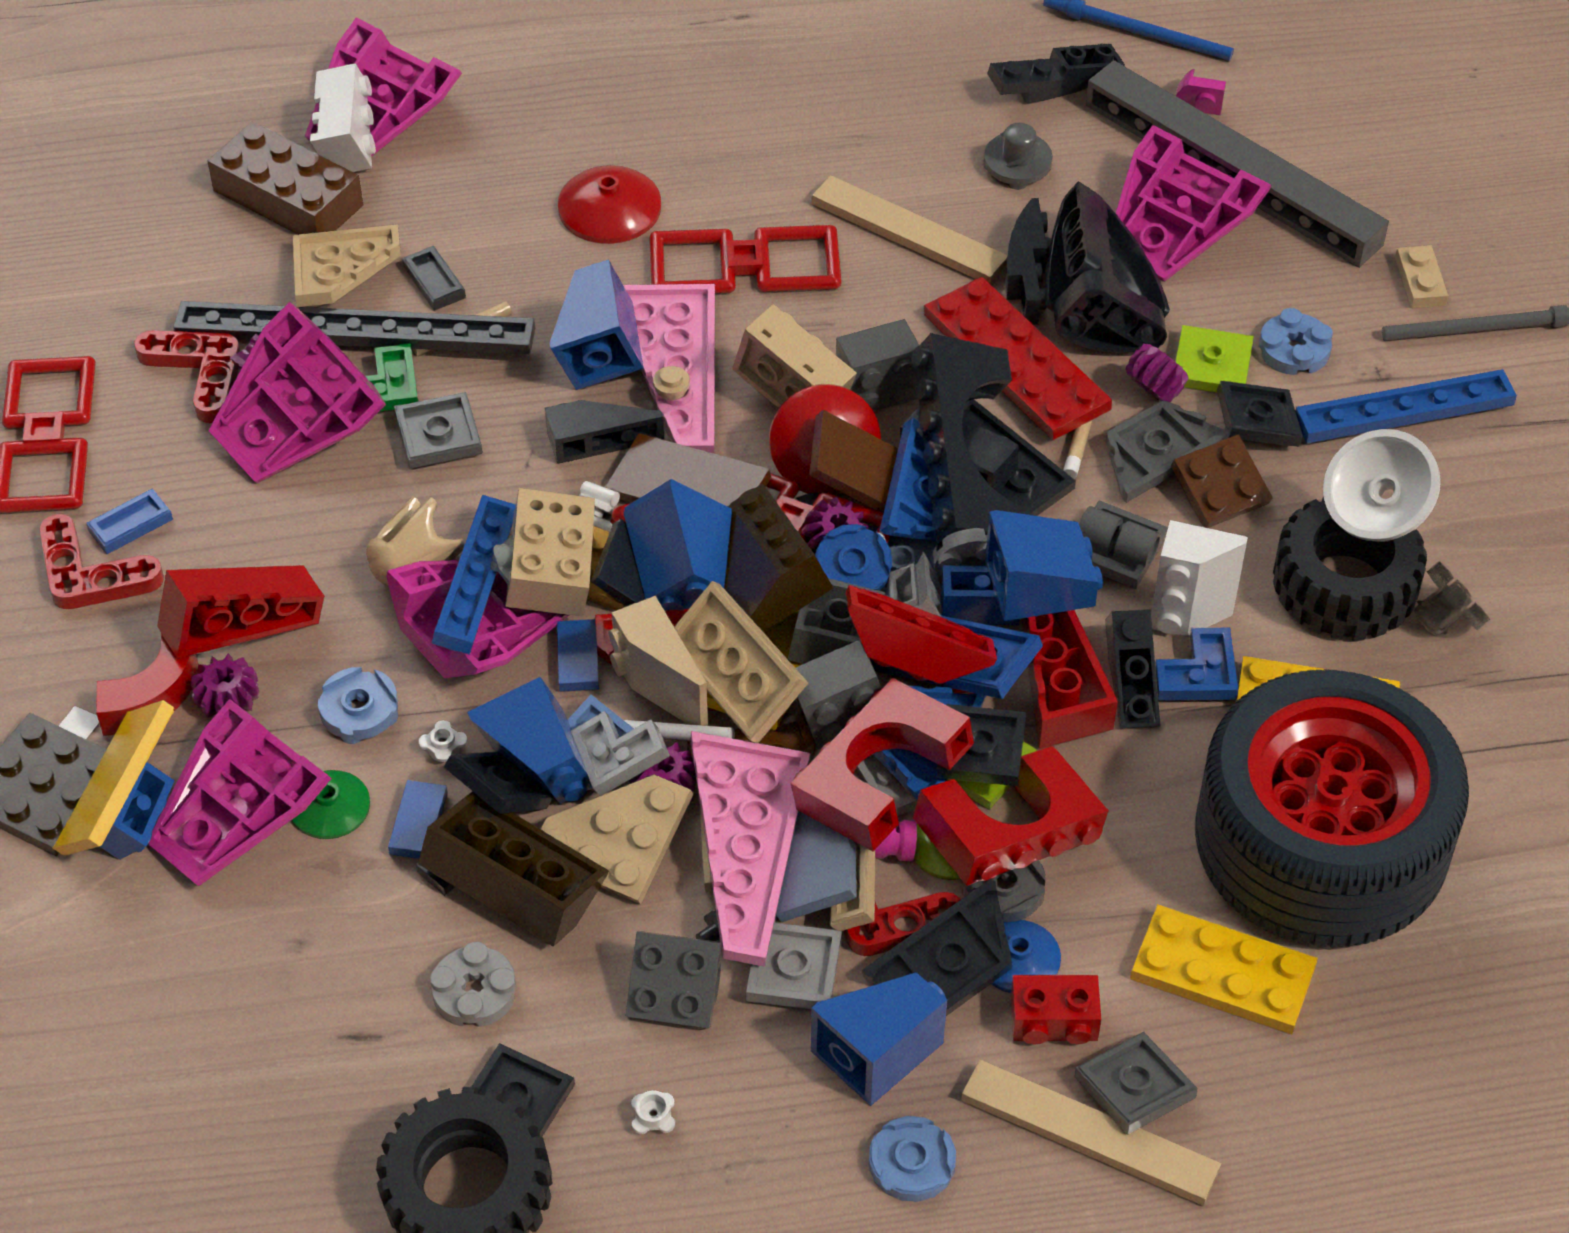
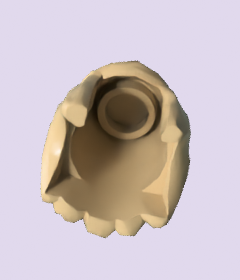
(409, 540)

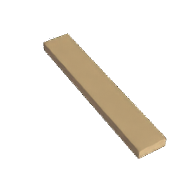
(909, 229)
(1091, 1132)

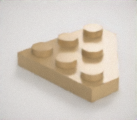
(338, 261)
(625, 831)

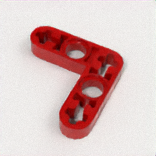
(209, 363)
(85, 579)
(885, 932)

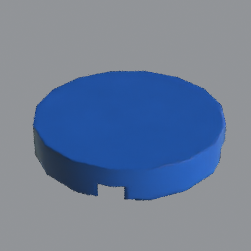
(865, 567)

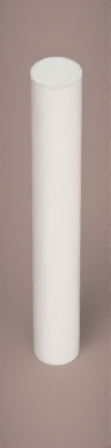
(683, 731)

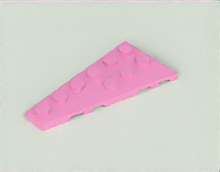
(679, 331)
(747, 834)

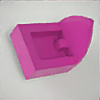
(1202, 93)

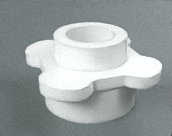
(442, 750)
(656, 1102)

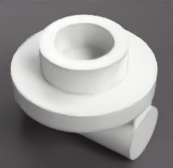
(604, 498)

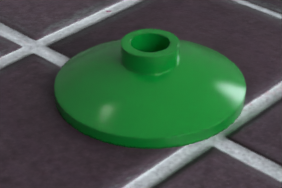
(340, 813)

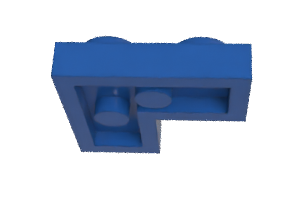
(1206, 675)

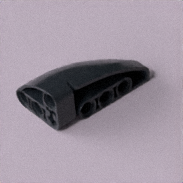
(1101, 279)

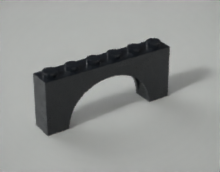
(946, 378)

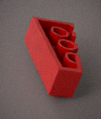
(235, 605)
(1067, 681)

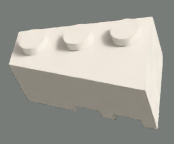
(344, 117)

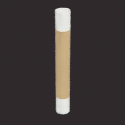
(1077, 449)

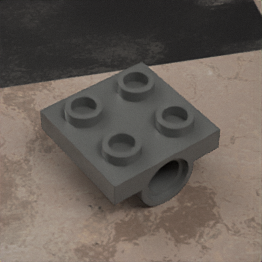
(1121, 542)
(674, 979)

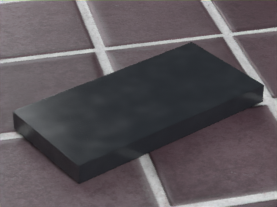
(1038, 480)

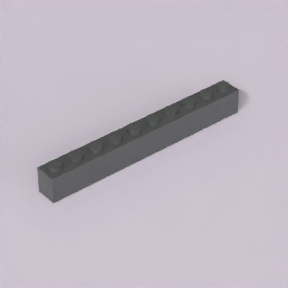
(1294, 195)

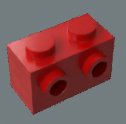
(1055, 1008)

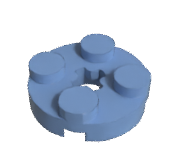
(1298, 327)
(362, 722)

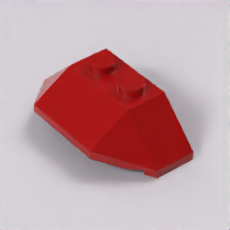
(916, 639)

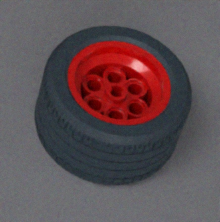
(1345, 760)

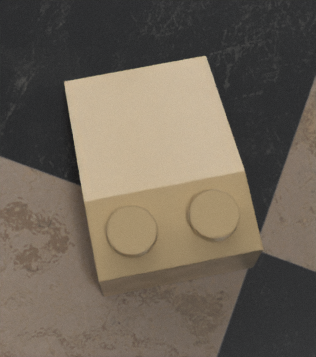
(657, 661)

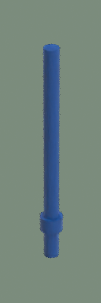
(1078, 9)

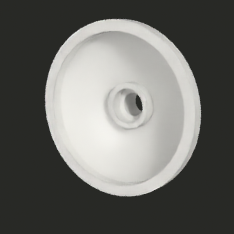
(1370, 467)

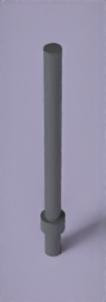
(1556, 316)

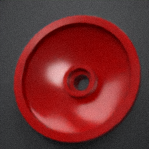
(609, 204)
(794, 425)

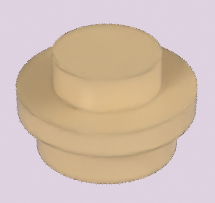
(671, 382)

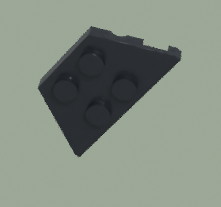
(956, 950)

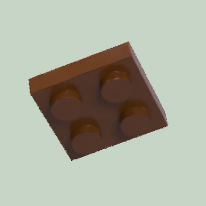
(1221, 481)

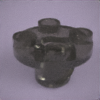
(1447, 604)

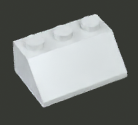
(1196, 578)

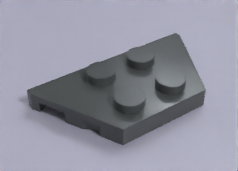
(1151, 441)

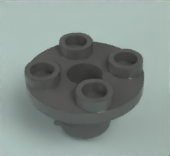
(1018, 156)

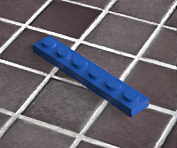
(1405, 406)
(473, 576)

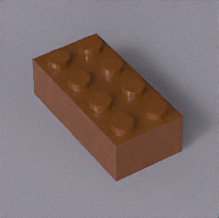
(285, 181)

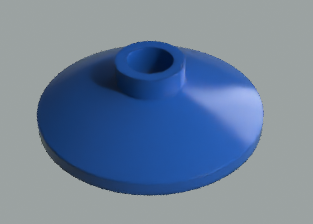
(1041, 952)

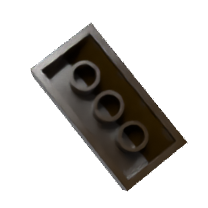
(512, 867)

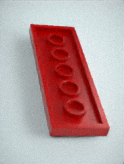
(1043, 378)

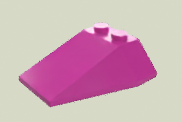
(400, 83)
(1181, 204)
(292, 398)
(503, 633)
(232, 795)

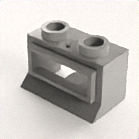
(915, 586)

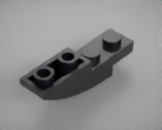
(1060, 75)
(1027, 259)

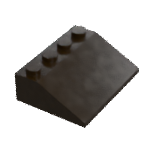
(769, 562)

